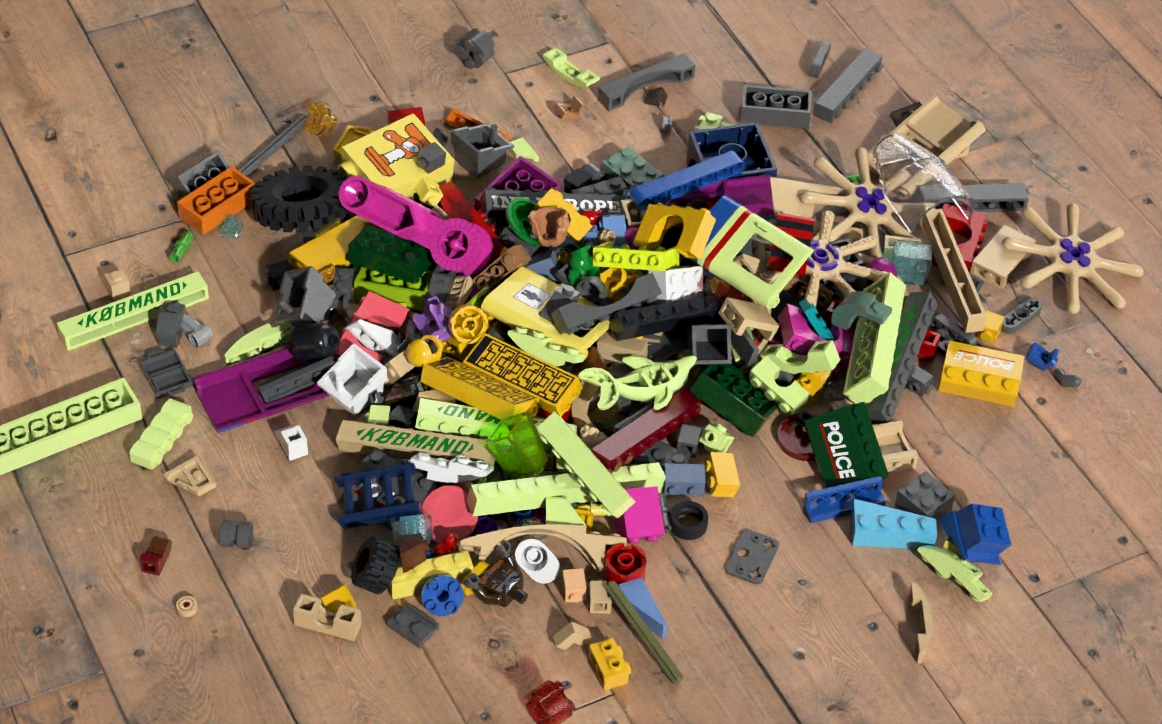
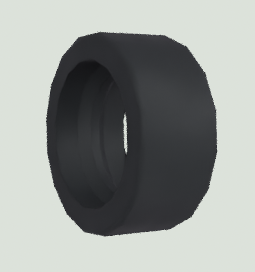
(688, 508)

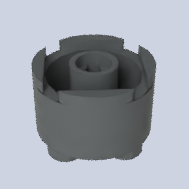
(475, 48)

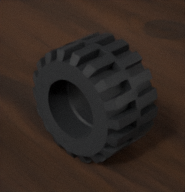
(375, 565)

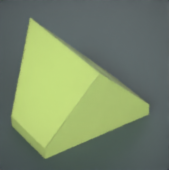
(561, 512)

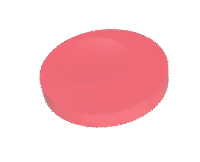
(449, 513)

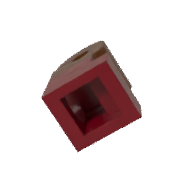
(156, 555)

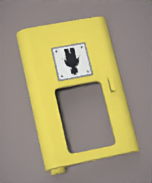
(522, 299)

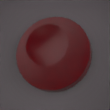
(794, 439)

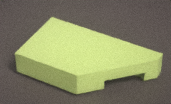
(523, 149)

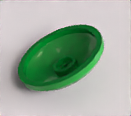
(518, 220)

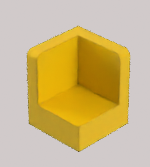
(338, 597)

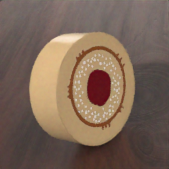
(186, 606)

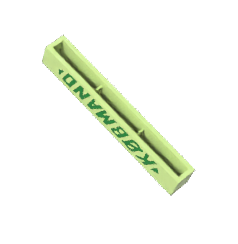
(131, 311)
(462, 420)

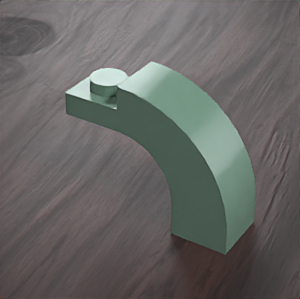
(859, 304)

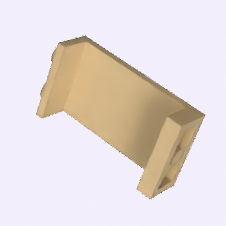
(995, 261)

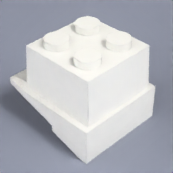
(354, 379)

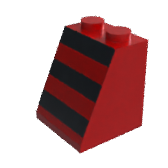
(799, 228)

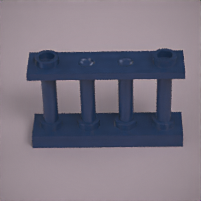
(370, 514)

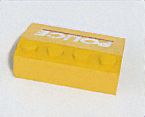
(981, 373)

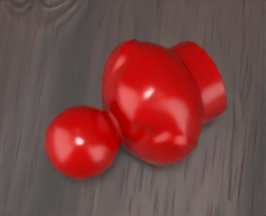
(447, 546)

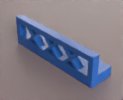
(842, 503)

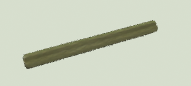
(644, 632)

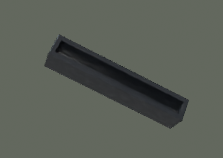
(664, 317)

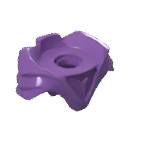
(433, 311)

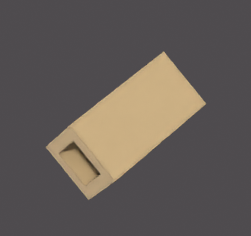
(572, 634)

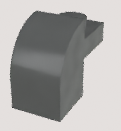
(169, 325)

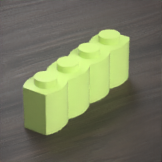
(161, 434)

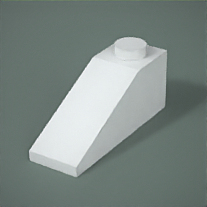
(375, 338)

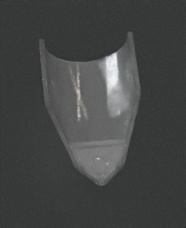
(916, 179)

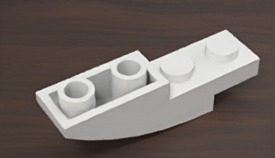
(455, 471)

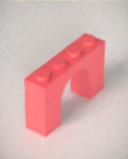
(375, 311)

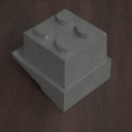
(480, 148)
(303, 297)

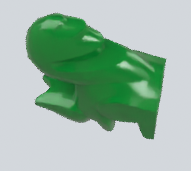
(580, 264)

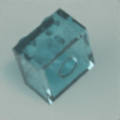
(912, 262)

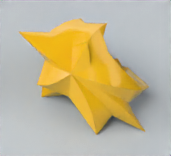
(615, 282)

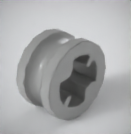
(667, 123)

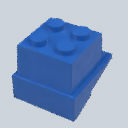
(978, 532)

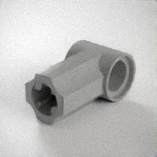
(197, 333)

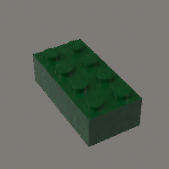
(389, 254)

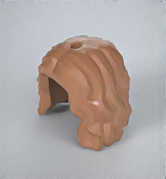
(549, 225)

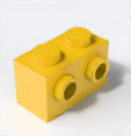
(814, 384)
(721, 474)
(609, 663)

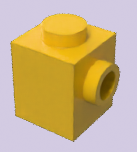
(992, 327)

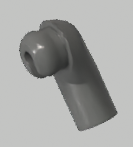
(1067, 380)

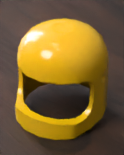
(419, 352)

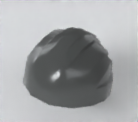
(593, 290)

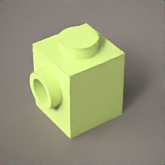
(379, 415)

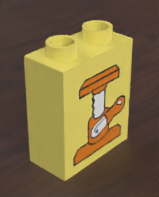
(390, 157)

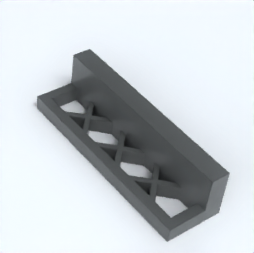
(295, 380)

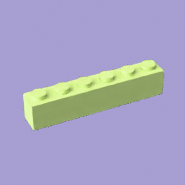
(586, 465)

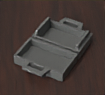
(165, 373)

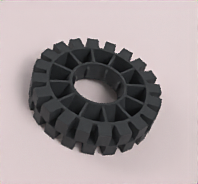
(275, 195)

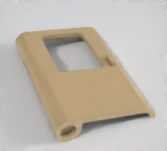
(787, 198)

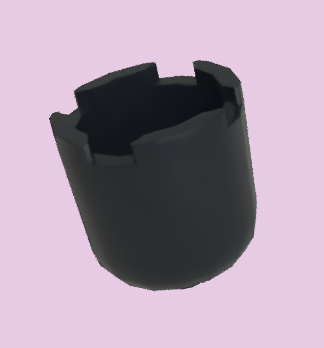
(314, 341)

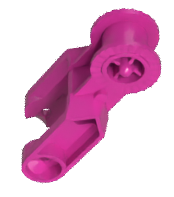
(452, 242)

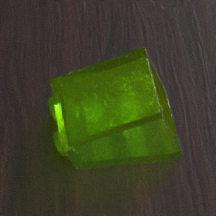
(517, 446)

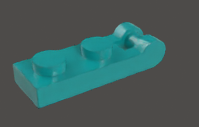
(818, 323)

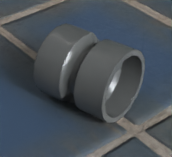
(238, 534)

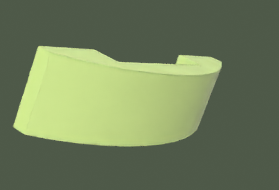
(558, 62)

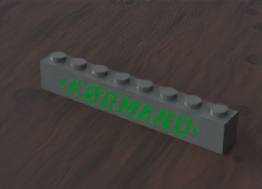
(911, 333)

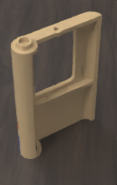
(938, 130)

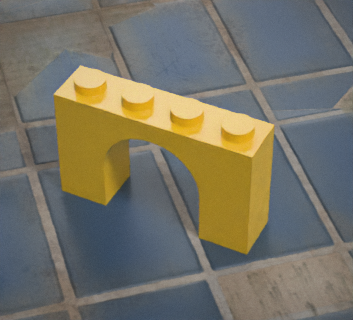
(661, 218)

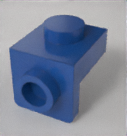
(1041, 357)

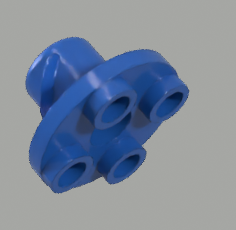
(442, 595)

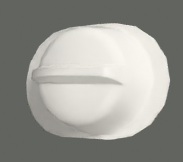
(537, 561)

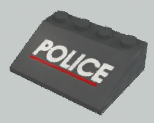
(378, 460)

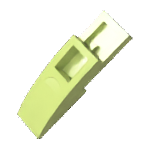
(258, 341)
(540, 347)
(951, 564)

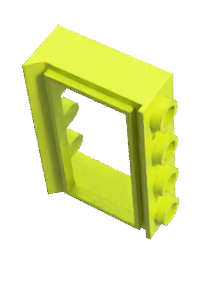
(639, 259)

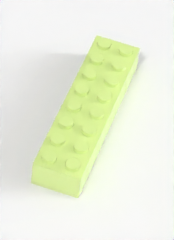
(875, 344)
(67, 424)

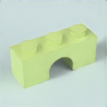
(788, 398)

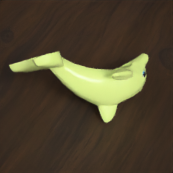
(646, 383)

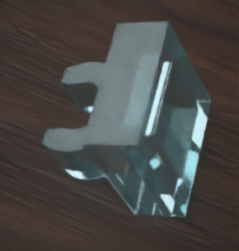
(231, 227)

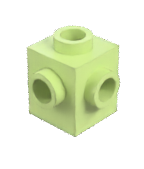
(716, 438)

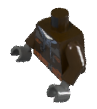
(402, 393)
(500, 582)

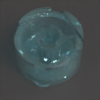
(412, 525)

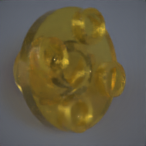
(320, 119)

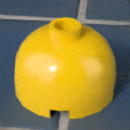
(467, 323)

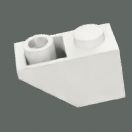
(292, 441)

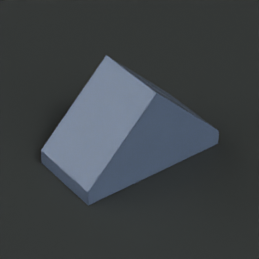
(546, 265)

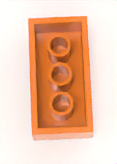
(216, 200)

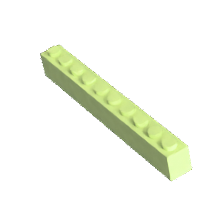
(532, 492)

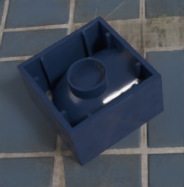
(743, 139)

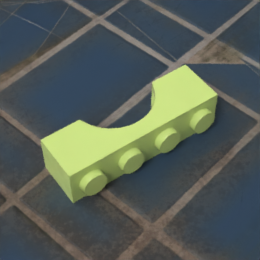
(820, 357)

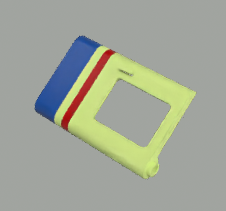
(730, 233)

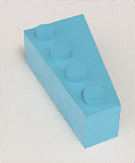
(890, 527)

